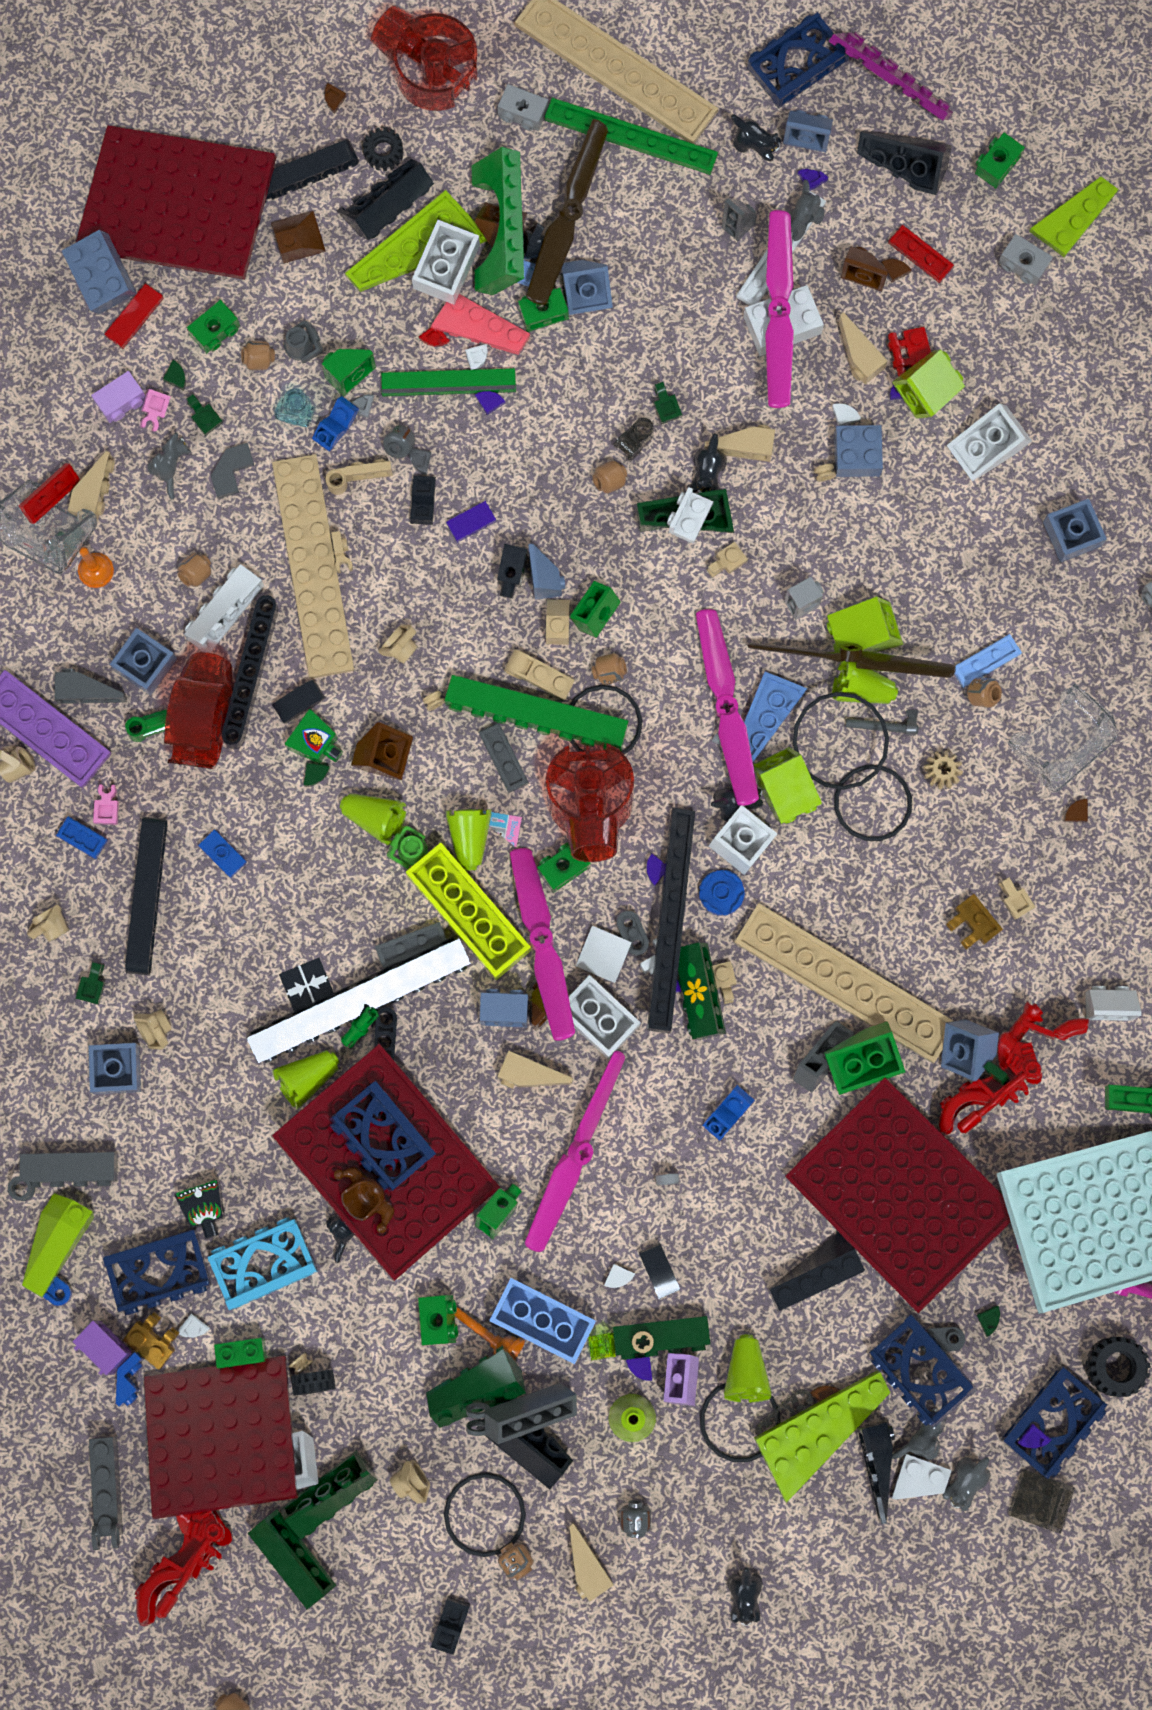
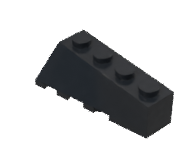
(387, 199)
(824, 1268)
(538, 1455)

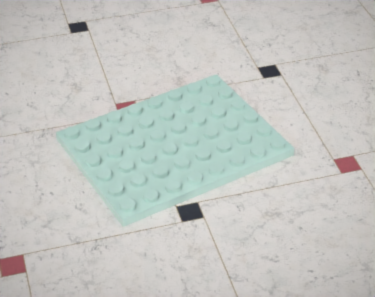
(1083, 1220)

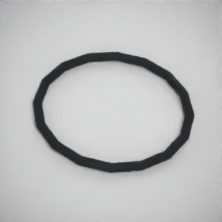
(631, 700)
(867, 838)
(706, 1438)
(452, 1494)

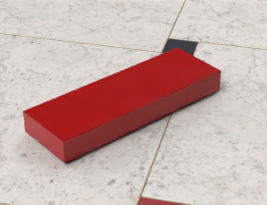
(921, 254)
(134, 316)
(49, 493)

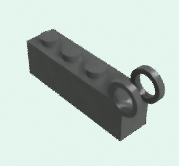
(64, 1168)
(523, 1413)
(105, 1491)

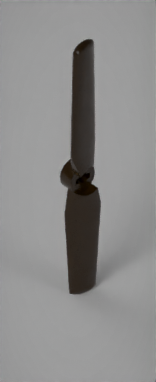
(561, 231)
(868, 660)

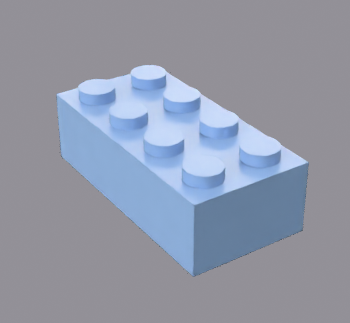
(542, 1320)

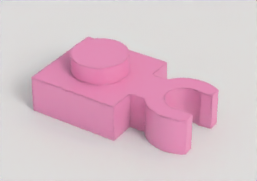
(155, 406)
(105, 809)

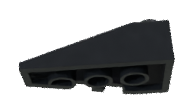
(912, 159)
(877, 1453)

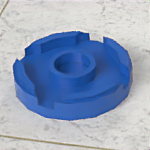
(717, 900)

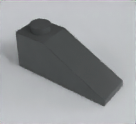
(738, 218)
(78, 688)
(815, 1065)

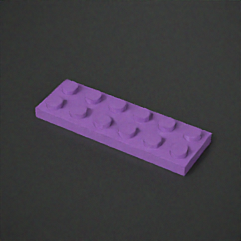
(49, 732)

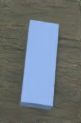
(987, 660)

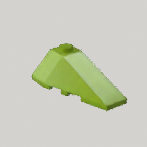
(57, 1234)

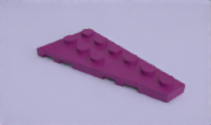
(889, 71)

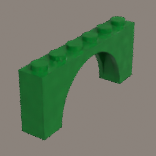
(505, 263)

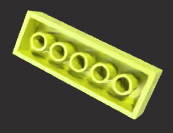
(468, 911)

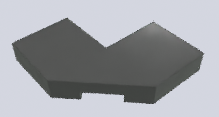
(232, 460)

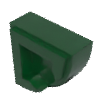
(175, 376)
(315, 774)
(996, 1073)
(989, 1320)

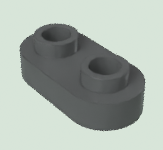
(633, 933)
(942, 1336)

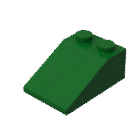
(865, 1058)

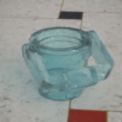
(296, 408)

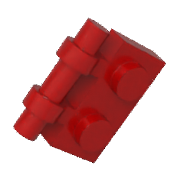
(916, 347)

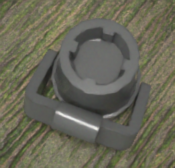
(300, 344)

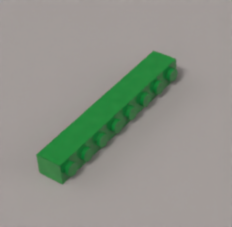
(536, 713)

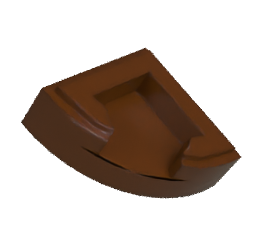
(334, 97)
(896, 269)
(1077, 812)
(823, 1392)

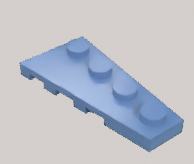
(769, 709)

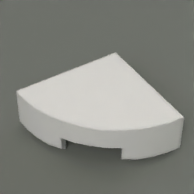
(476, 356)
(845, 414)
(618, 1277)
(193, 1327)

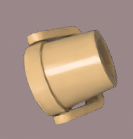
(400, 644)
(15, 763)
(49, 924)
(153, 1028)
(409, 1481)

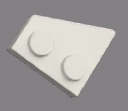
(919, 1479)

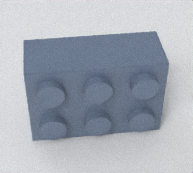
(99, 272)

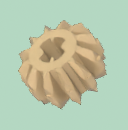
(950, 766)

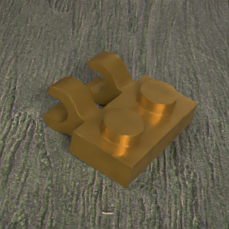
(978, 919)
(149, 1344)

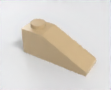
(862, 355)
(749, 443)
(526, 1073)
(589, 1572)

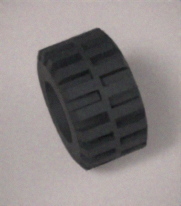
(1138, 1366)

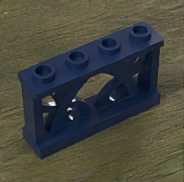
(791, 88)
(414, 1141)
(126, 1261)
(954, 1379)
(1055, 1388)

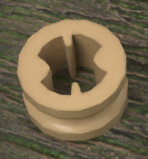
(825, 472)
(434, 700)
(638, 1336)
(300, 1363)

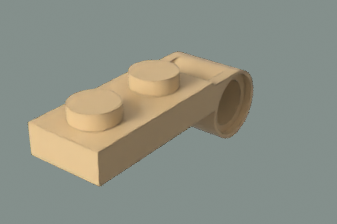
(356, 472)
(539, 674)

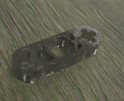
(783, 1405)

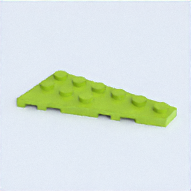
(405, 247)
(809, 1438)

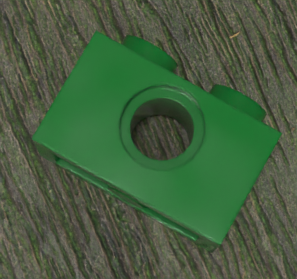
(1005, 148)
(217, 315)
(535, 319)
(595, 609)
(556, 878)
(428, 1311)
(240, 1352)

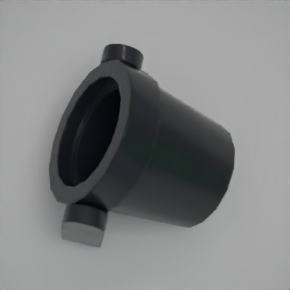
(532, 241)

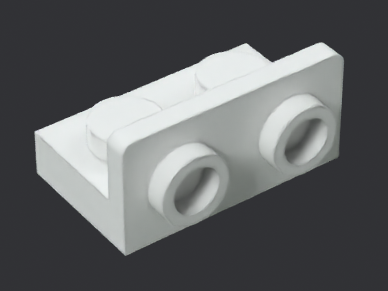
(690, 515)

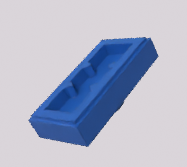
(81, 837)
(222, 853)

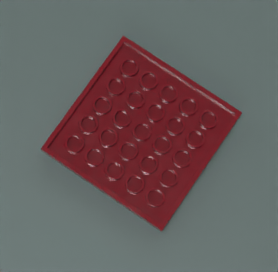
(219, 1438)

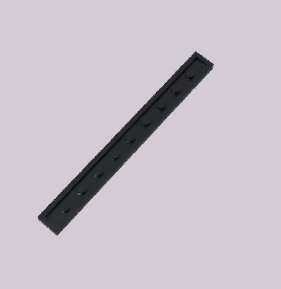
(671, 921)

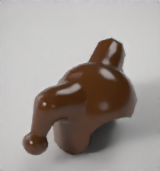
(365, 1197)

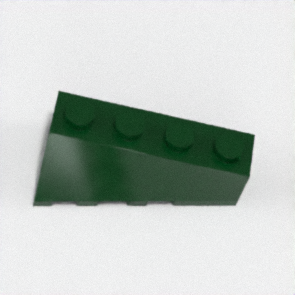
(655, 513)
(489, 1382)
(332, 1493)

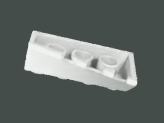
(223, 609)

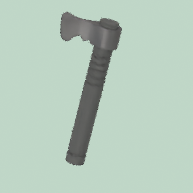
(910, 728)

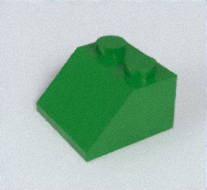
(347, 368)

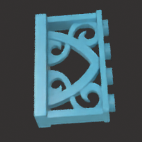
(244, 1291)

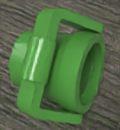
(410, 848)

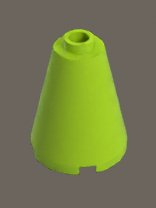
(864, 683)
(375, 815)
(469, 835)
(305, 1076)
(747, 1372)
(625, 1407)

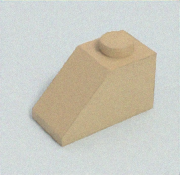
(557, 622)

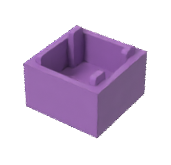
(102, 1347)

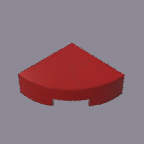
(434, 337)

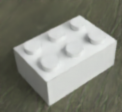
(445, 262)
(803, 317)
(601, 1017)

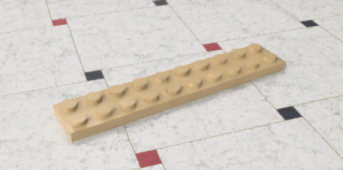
(617, 68)
(313, 566)
(843, 981)

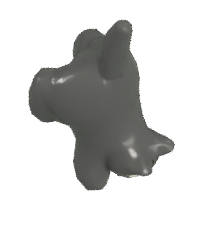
(805, 211)
(165, 463)
(924, 1441)
(970, 1479)

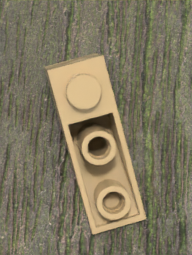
(91, 488)

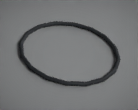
(886, 743)

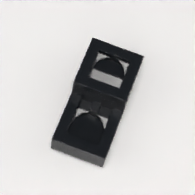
(423, 500)
(298, 701)
(659, 1271)
(450, 1625)

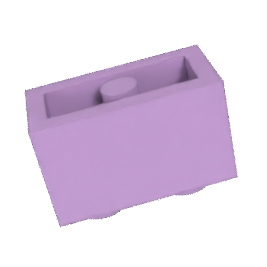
(119, 397)
(681, 1379)

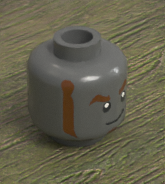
(399, 441)
(635, 1519)

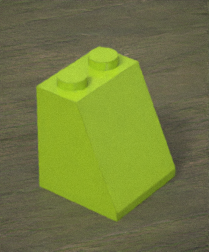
(929, 384)
(867, 625)
(786, 785)

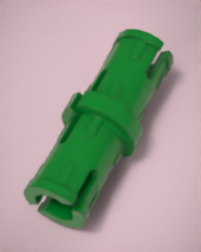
(359, 1027)

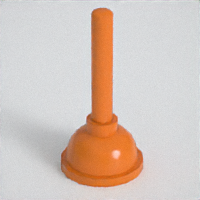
(95, 569)
(511, 1343)

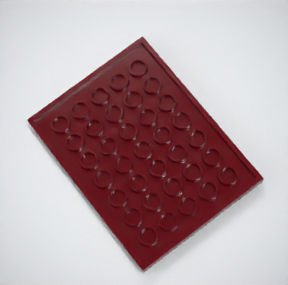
(178, 200)
(901, 1195)
(425, 1203)

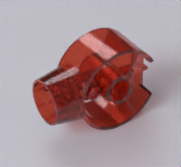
(404, 32)
(199, 710)
(591, 834)

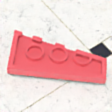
(480, 325)

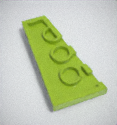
(1072, 219)

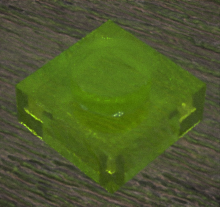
(602, 1346)

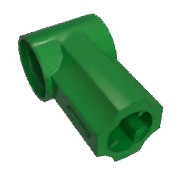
(151, 724)

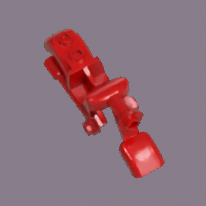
(1016, 1060)
(199, 1534)

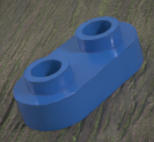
(51, 1295)

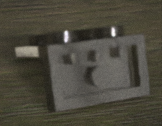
(1041, 1501)

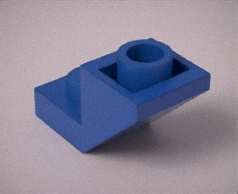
(336, 424)
(728, 1112)
(125, 1387)

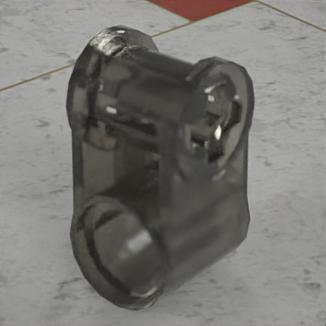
(632, 441)

